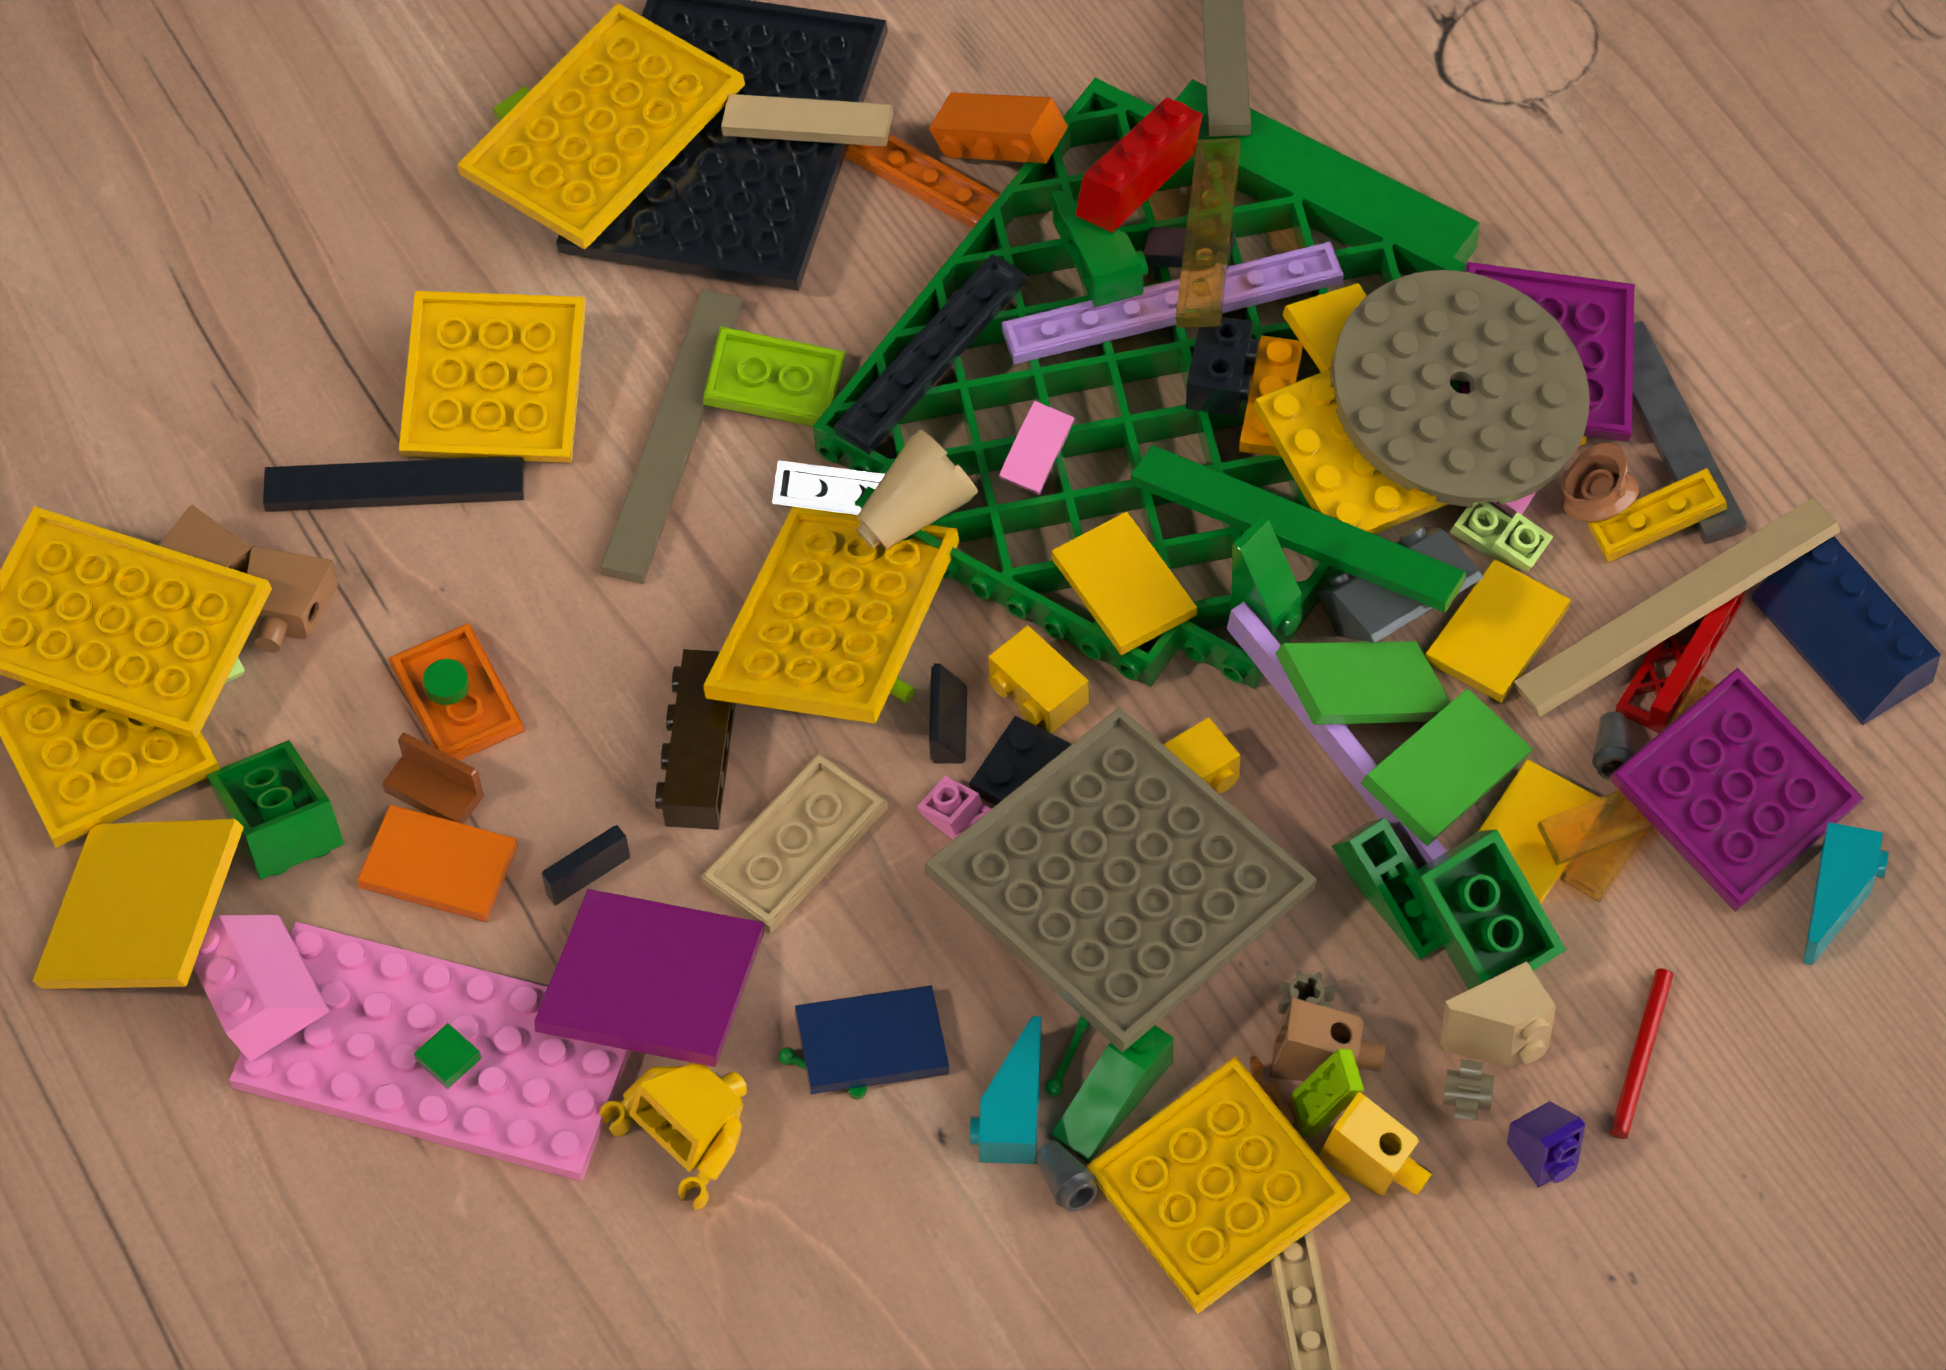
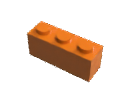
(998, 127)

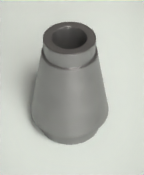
(1612, 744)
(1067, 1178)

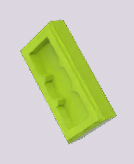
(1326, 1092)

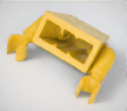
(688, 1115)

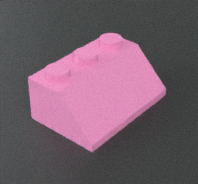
(257, 981)

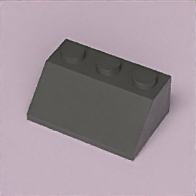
(1372, 612)

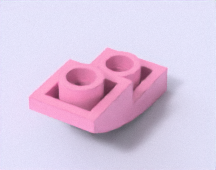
(1036, 447)
(952, 807)

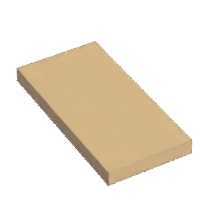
(794, 842)

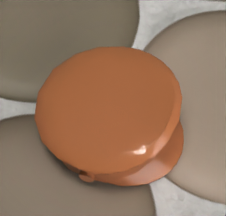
(1598, 484)

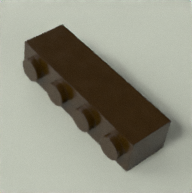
(697, 749)

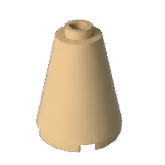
(913, 493)

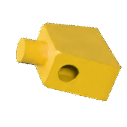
(1374, 1149)

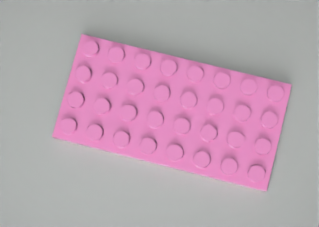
(523, 1103)

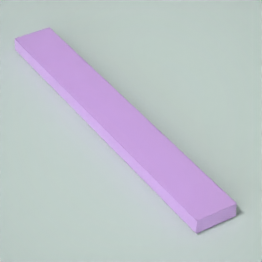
(1156, 308)
(1333, 738)

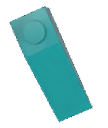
(1844, 880)
(1011, 1104)

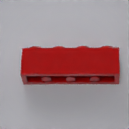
(1138, 164)

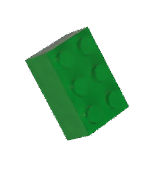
(1484, 909)

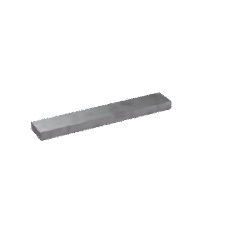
(1677, 433)

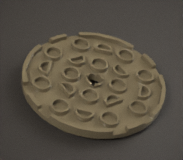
(1473, 447)

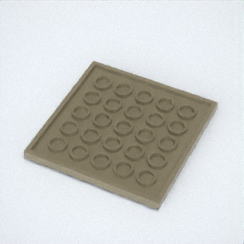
(1120, 878)

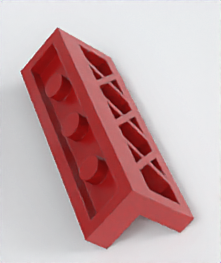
(1689, 661)

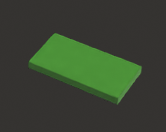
(1363, 682)
(1446, 766)

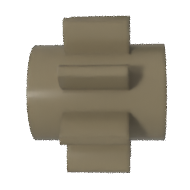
(1306, 988)
(1468, 1089)

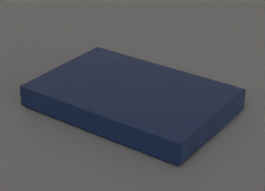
(871, 1039)

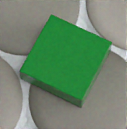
(447, 1056)

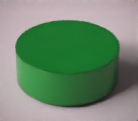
(446, 681)

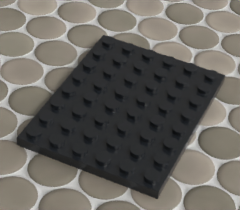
(746, 202)

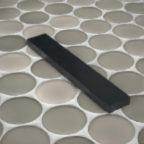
(930, 354)
(393, 483)

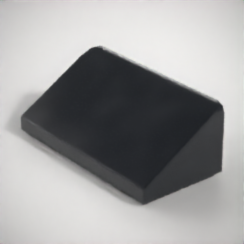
(947, 717)

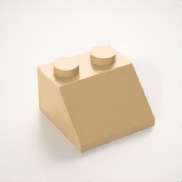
(1500, 1019)

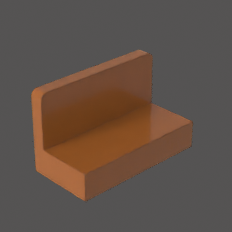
(433, 781)

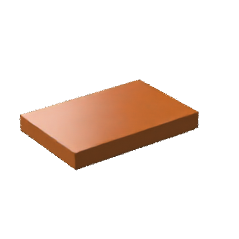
(476, 720)
(437, 863)

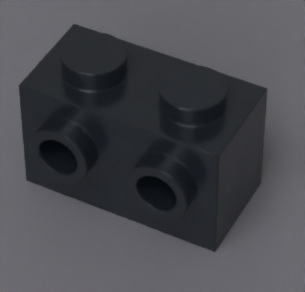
(1220, 366)

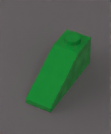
(1103, 259)
(1265, 579)
(1378, 869)
(1113, 1092)

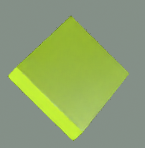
(772, 376)

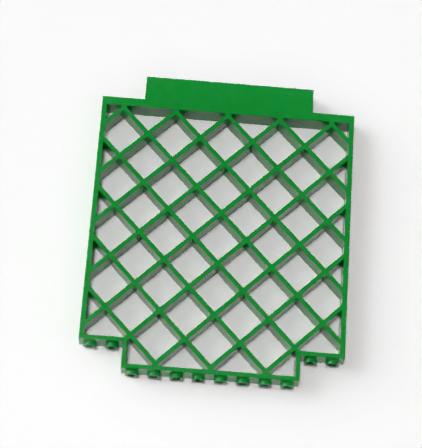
(1297, 188)

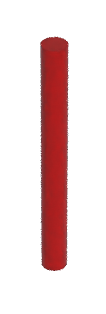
(1641, 1053)

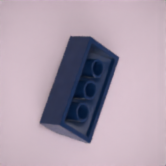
(1848, 630)

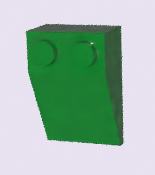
(279, 807)

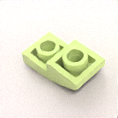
(1500, 537)

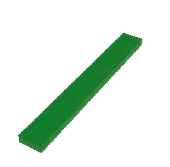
(1300, 528)

